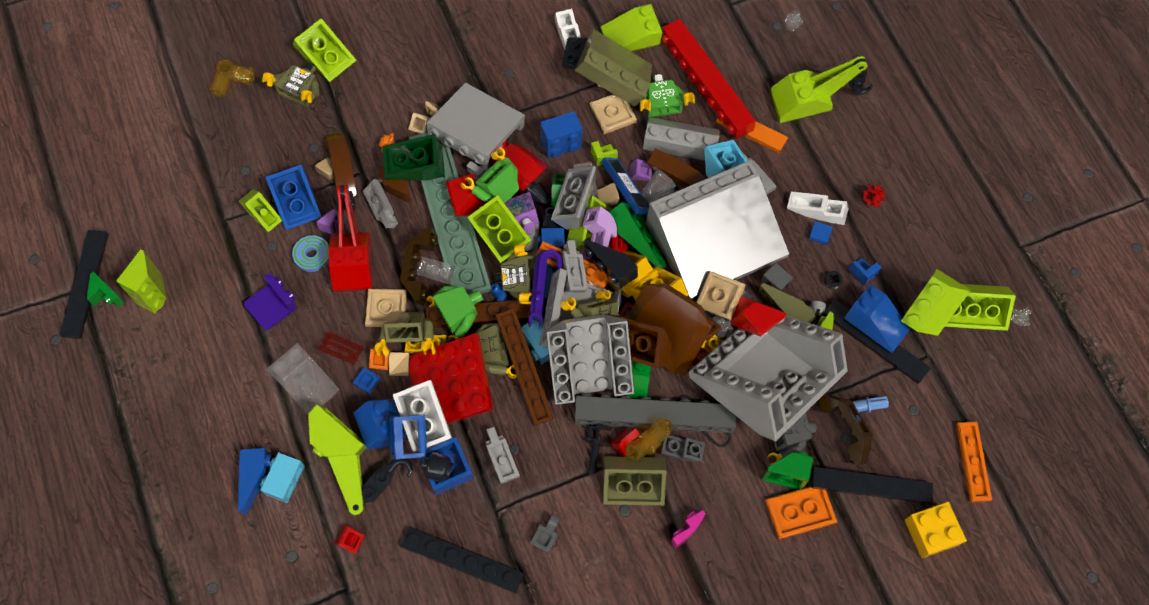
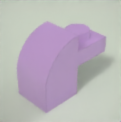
(601, 225)

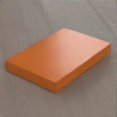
(800, 512)

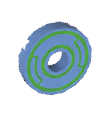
(306, 244)

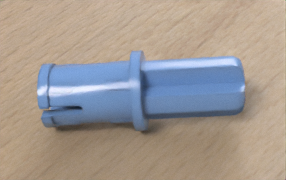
(871, 404)

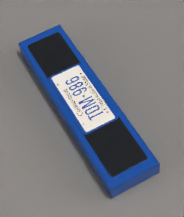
(626, 185)

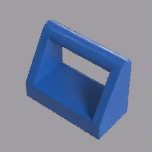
(396, 437)

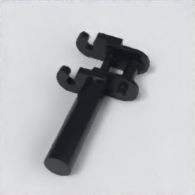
(596, 446)

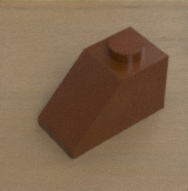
(395, 187)

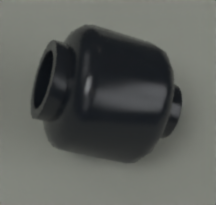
(437, 467)

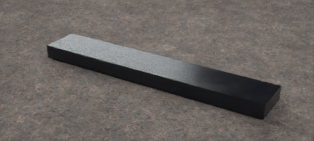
(78, 304)
(900, 358)
(872, 485)

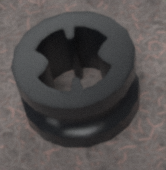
(832, 274)

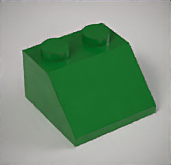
(790, 471)

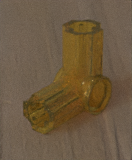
(235, 73)
(650, 440)

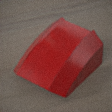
(528, 165)

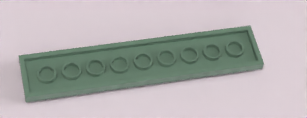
(455, 233)

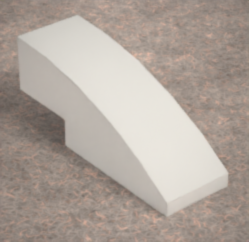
(566, 25)
(818, 207)

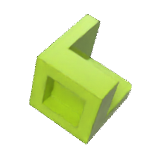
(600, 152)

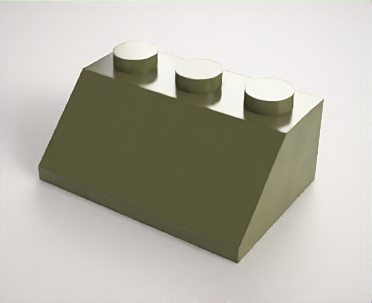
(634, 481)

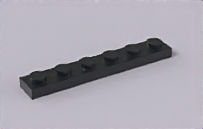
(462, 560)

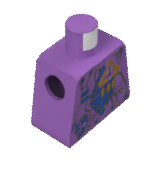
(523, 211)

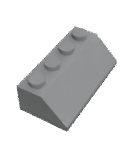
(679, 138)

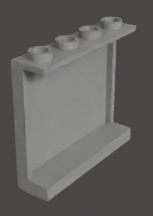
(474, 123)
(557, 293)

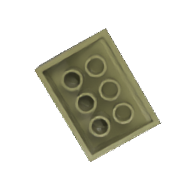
(615, 68)

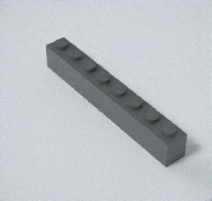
(644, 413)

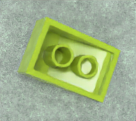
(635, 29)
(324, 50)

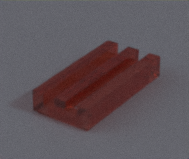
(326, 341)

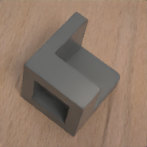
(777, 277)

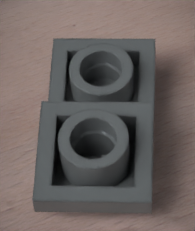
(682, 449)

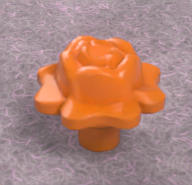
(386, 140)

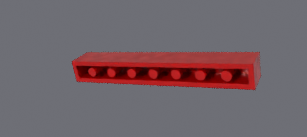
(708, 79)

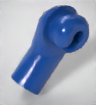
(498, 292)

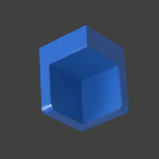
(864, 271)

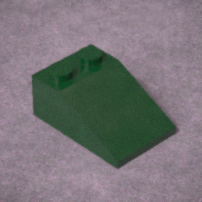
(414, 159)

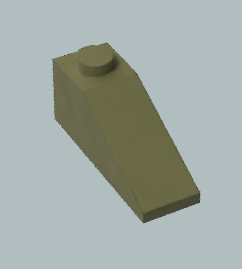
(786, 303)

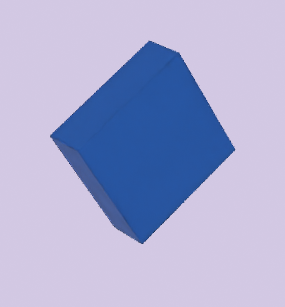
(820, 233)
(366, 380)

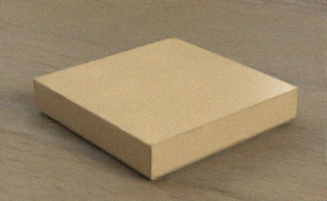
(612, 113)
(720, 295)
(383, 305)

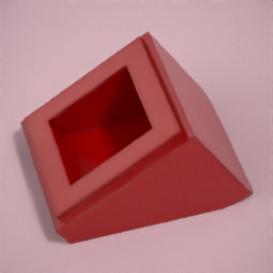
(349, 539)

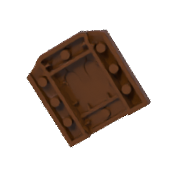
(681, 319)

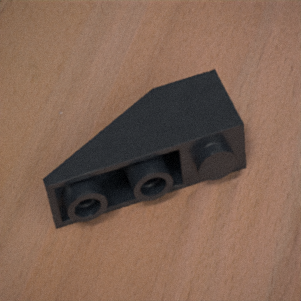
(616, 265)

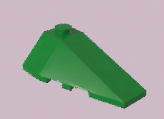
(633, 229)

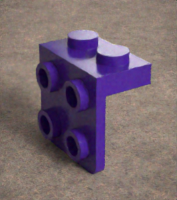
(271, 303)

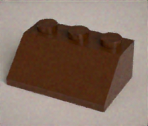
(648, 344)

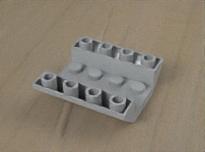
(590, 357)

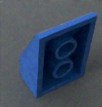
(294, 196)
(878, 318)

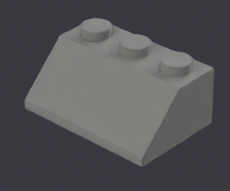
(574, 197)

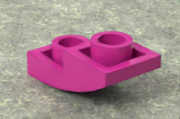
(691, 524)

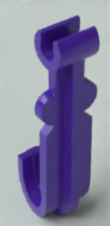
(539, 283)

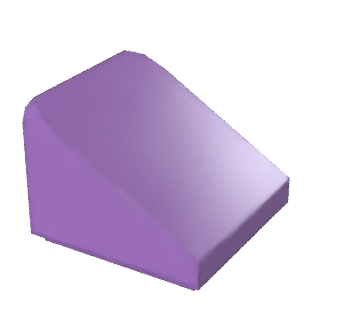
(640, 170)
(328, 222)

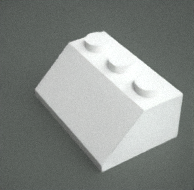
(422, 401)

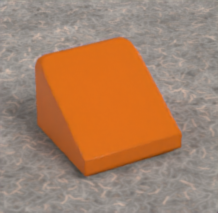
(379, 362)

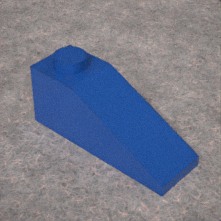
(252, 469)

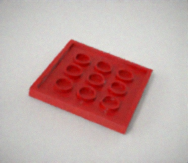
(457, 377)

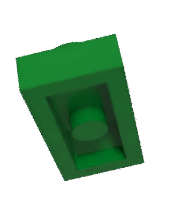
(100, 290)

